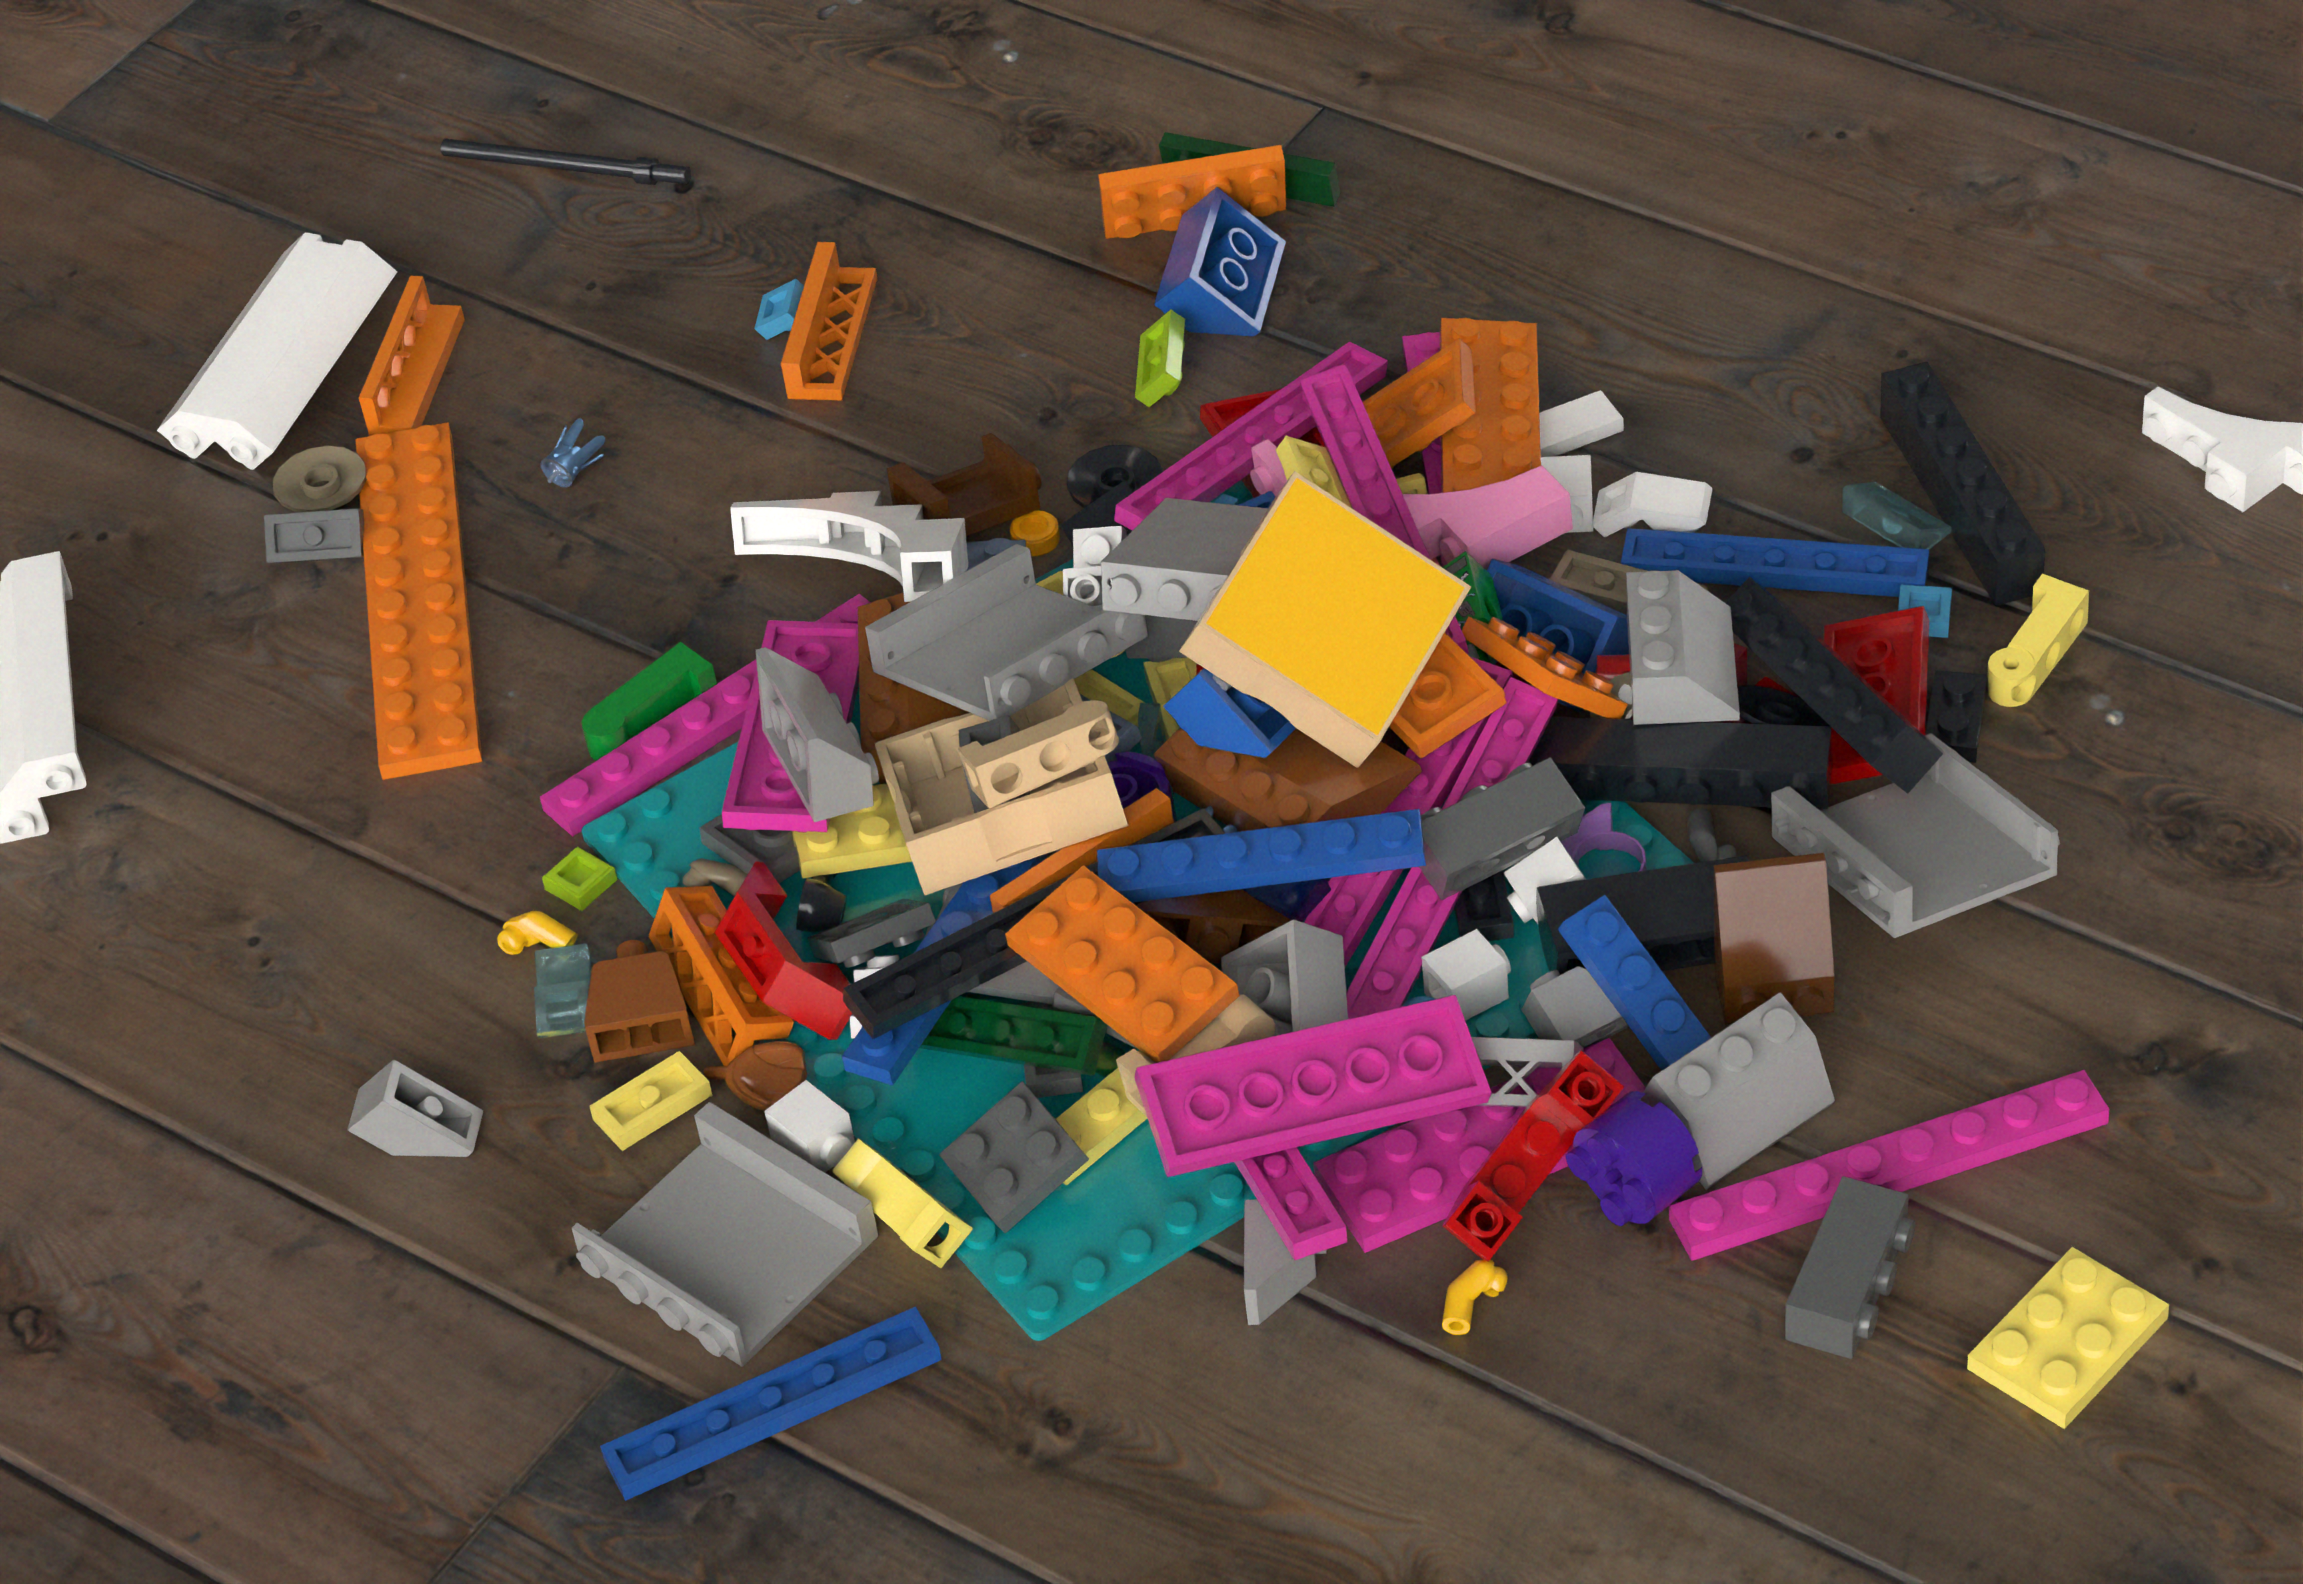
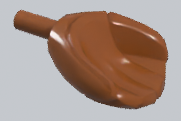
(763, 1073)

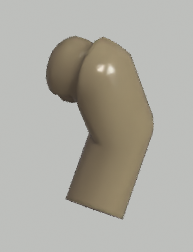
(706, 871)

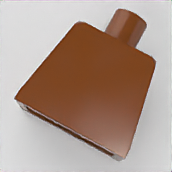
(635, 1005)

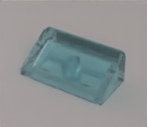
(1892, 516)

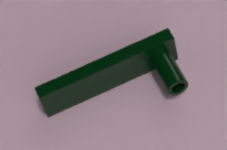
(1304, 177)
(1024, 1036)

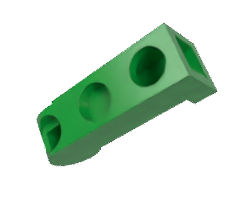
(646, 699)

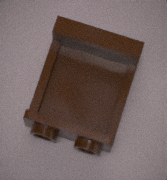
(982, 493)

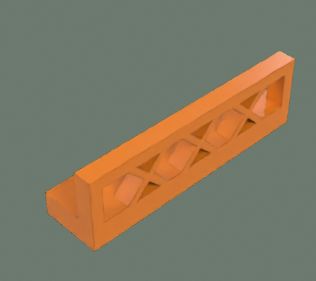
(815, 330)
(409, 361)
(1143, 819)
(694, 918)

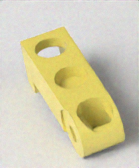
(2043, 639)
(901, 1202)

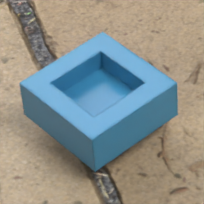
(778, 309)
(1936, 603)

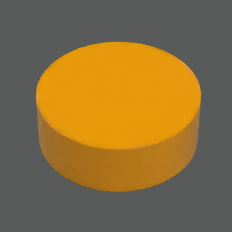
(1038, 529)

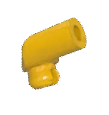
(532, 929)
(1463, 1291)

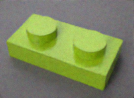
(1160, 359)

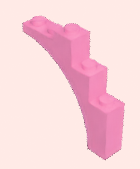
(1486, 522)

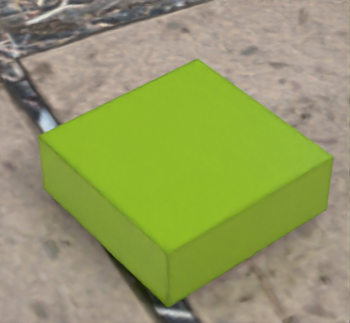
(579, 878)

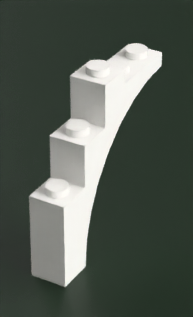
(2239, 454)
(857, 531)

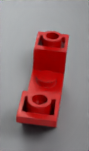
(796, 988)
(1528, 1153)

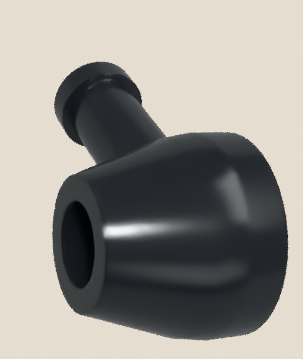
(820, 905)

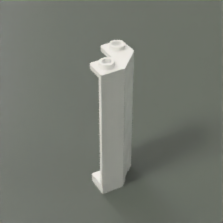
(278, 350)
(35, 695)

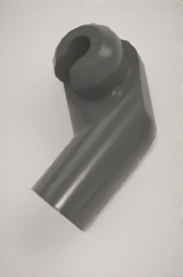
(1703, 837)

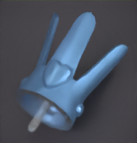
(566, 462)

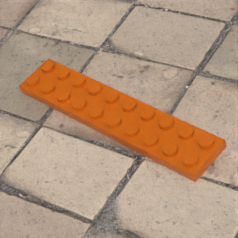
(417, 603)

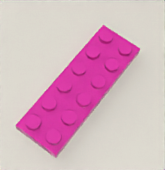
(758, 786)
(1311, 1085)
(1419, 1168)

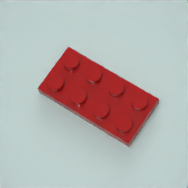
(1893, 659)

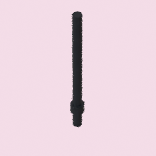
(643, 169)

